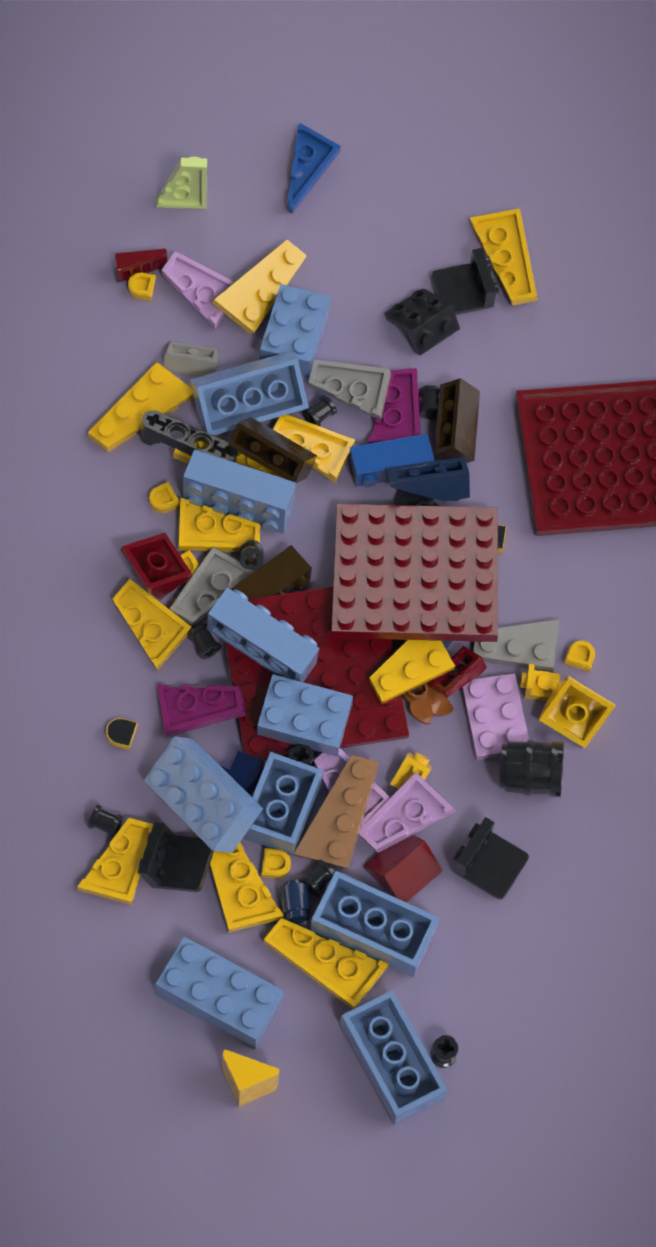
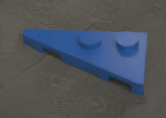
(311, 159)

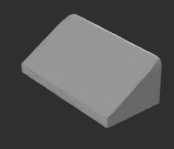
(191, 359)

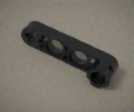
(153, 432)

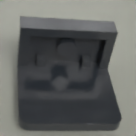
(467, 285)
(425, 319)
(174, 860)
(489, 860)

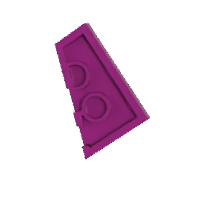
(401, 408)
(193, 708)

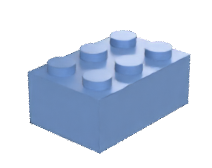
(296, 325)
(304, 715)
(287, 796)

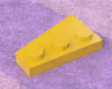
(330, 447)
(204, 529)
(151, 622)
(410, 667)
(116, 871)

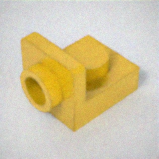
(538, 684)
(412, 764)

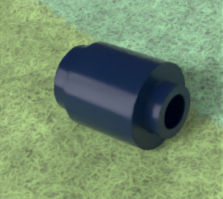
(295, 901)

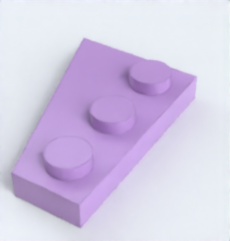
(197, 285)
(333, 766)
(404, 814)

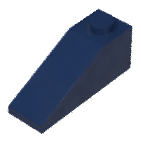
(435, 479)

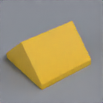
(575, 711)
(248, 1077)

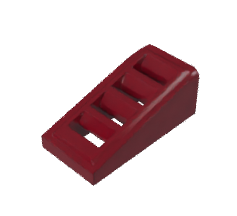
(139, 262)
(460, 659)

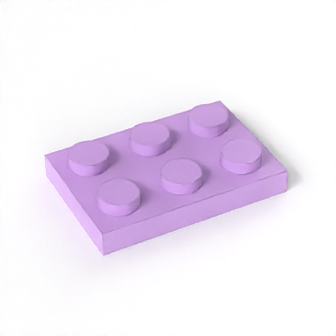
(494, 714)

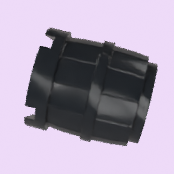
(532, 767)

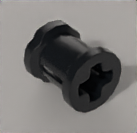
(430, 401)
(319, 410)
(253, 547)
(204, 641)
(304, 752)
(105, 821)
(318, 878)
(447, 1042)

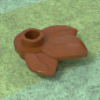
(427, 703)

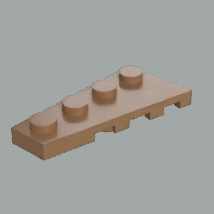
(340, 818)

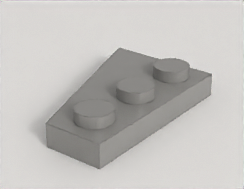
(352, 384)
(207, 585)
(523, 646)

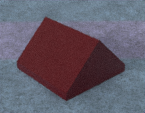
(157, 564)
(404, 868)

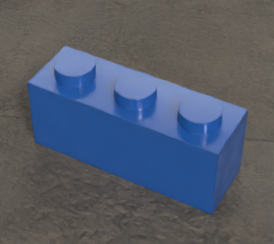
(371, 459)

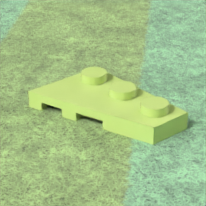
(185, 185)

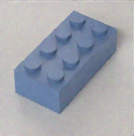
(252, 390)
(239, 491)
(262, 637)
(203, 794)
(374, 923)
(219, 992)
(393, 1057)

